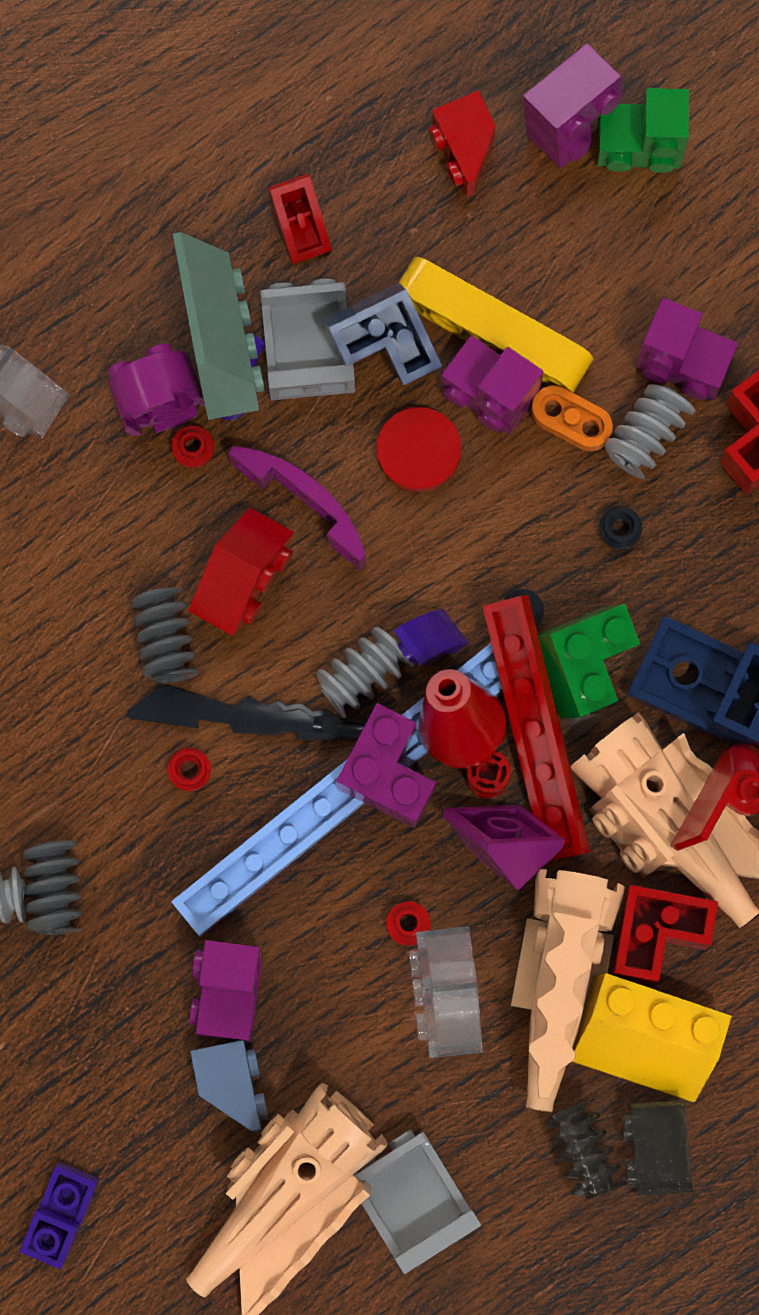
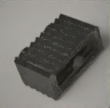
(658, 1148)

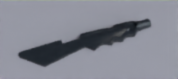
(249, 716)

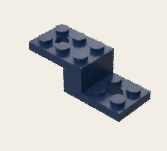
(726, 687)

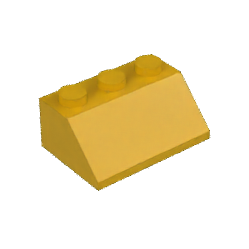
(649, 1037)

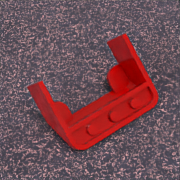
(730, 784)

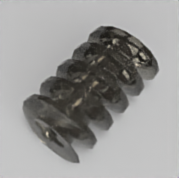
(584, 1151)

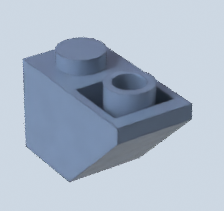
(226, 1082)

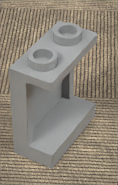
(297, 343)
(415, 1201)

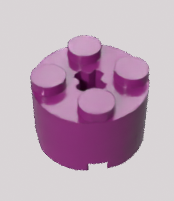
(155, 390)

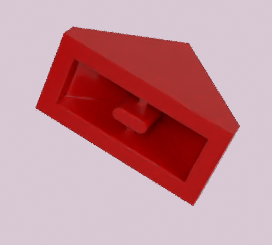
(299, 218)

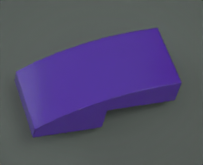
(429, 638)
(59, 1215)

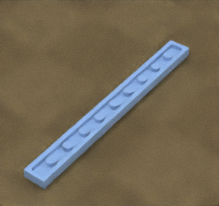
(298, 827)

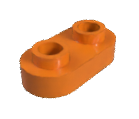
(574, 415)

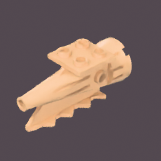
(645, 803)
(558, 971)
(285, 1206)

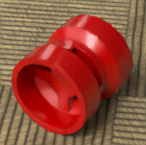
(489, 781)

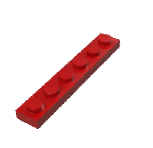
(535, 721)

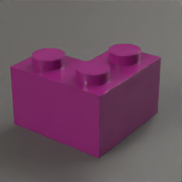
(568, 101)
(685, 353)
(492, 384)
(375, 772)
(229, 990)

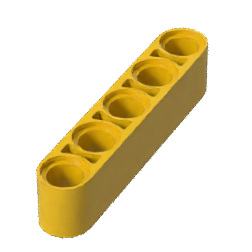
(473, 312)

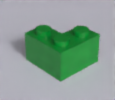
(646, 133)
(576, 657)

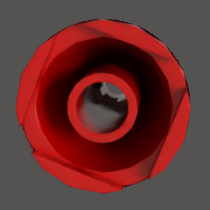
(460, 720)

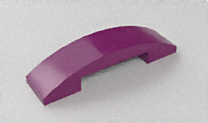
(264, 467)

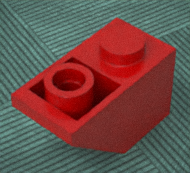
(466, 136)

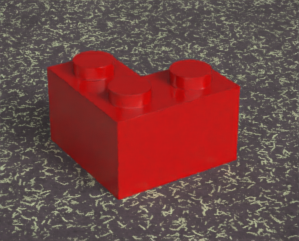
(742, 457)
(241, 569)
(652, 920)

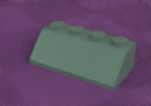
(217, 328)

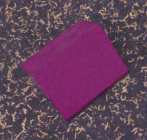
(506, 839)

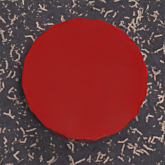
(419, 449)

